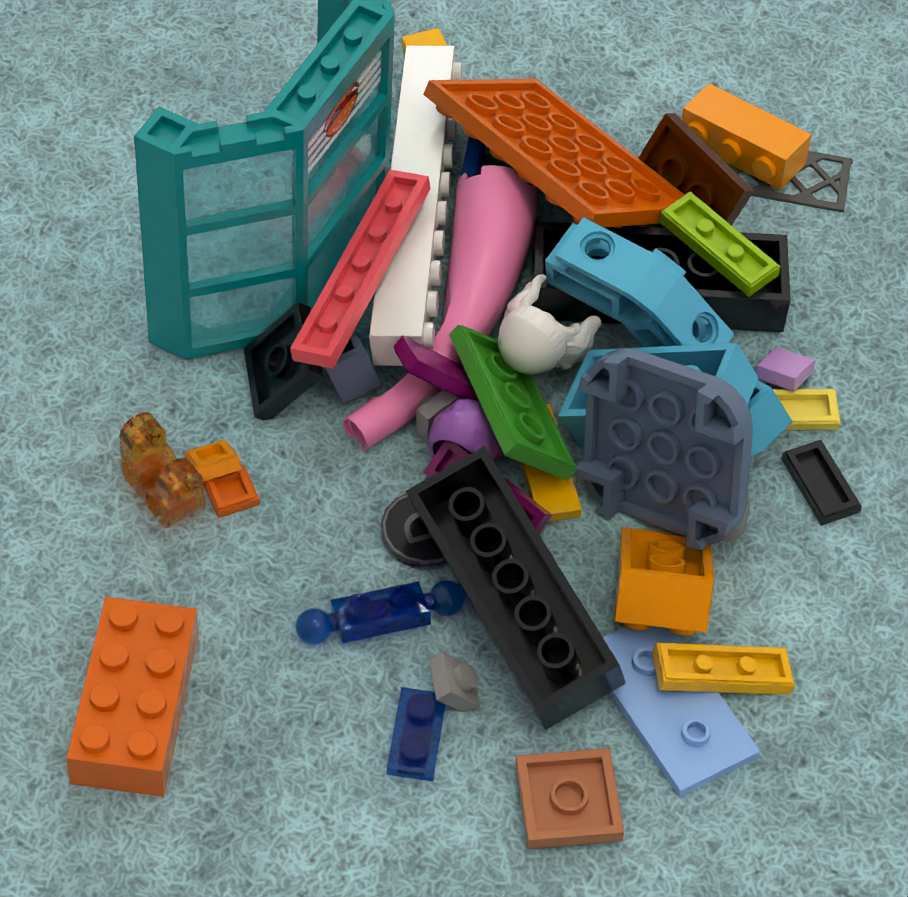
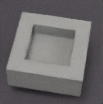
(429, 410)
(454, 682)

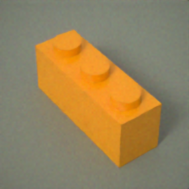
(748, 136)

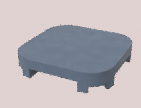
(666, 445)

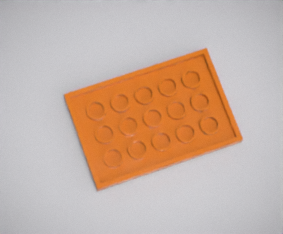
(556, 149)

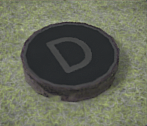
(407, 538)

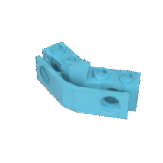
(633, 287)

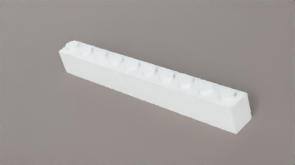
(420, 147)

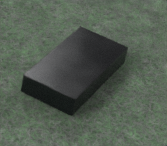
(821, 482)

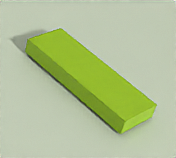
(719, 244)

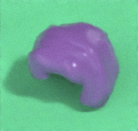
(466, 425)

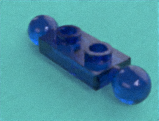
(380, 612)

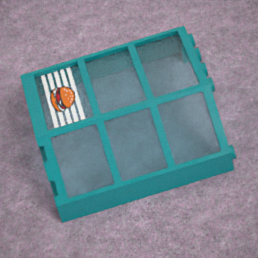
(264, 207)

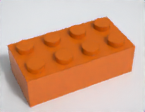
(133, 697)

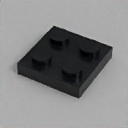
(271, 371)

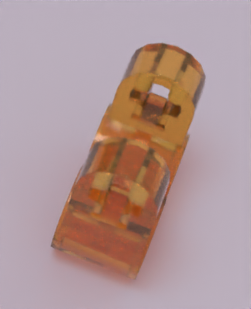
(168, 484)

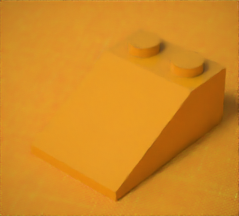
(663, 582)

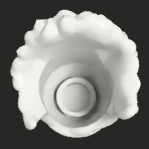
(536, 342)

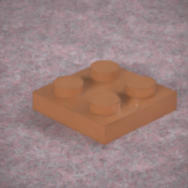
(569, 798)

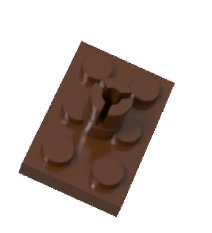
(694, 167)

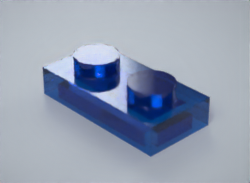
(416, 735)

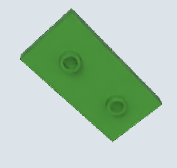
(512, 405)

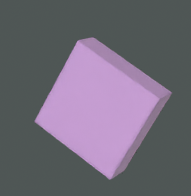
(785, 369)

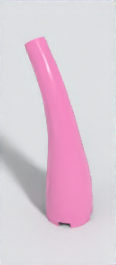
(487, 255)

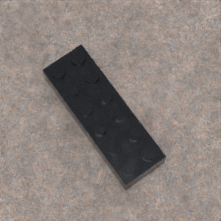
(760, 312)
(516, 588)

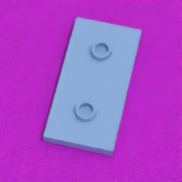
(685, 731)

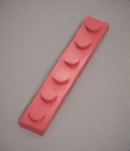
(360, 269)

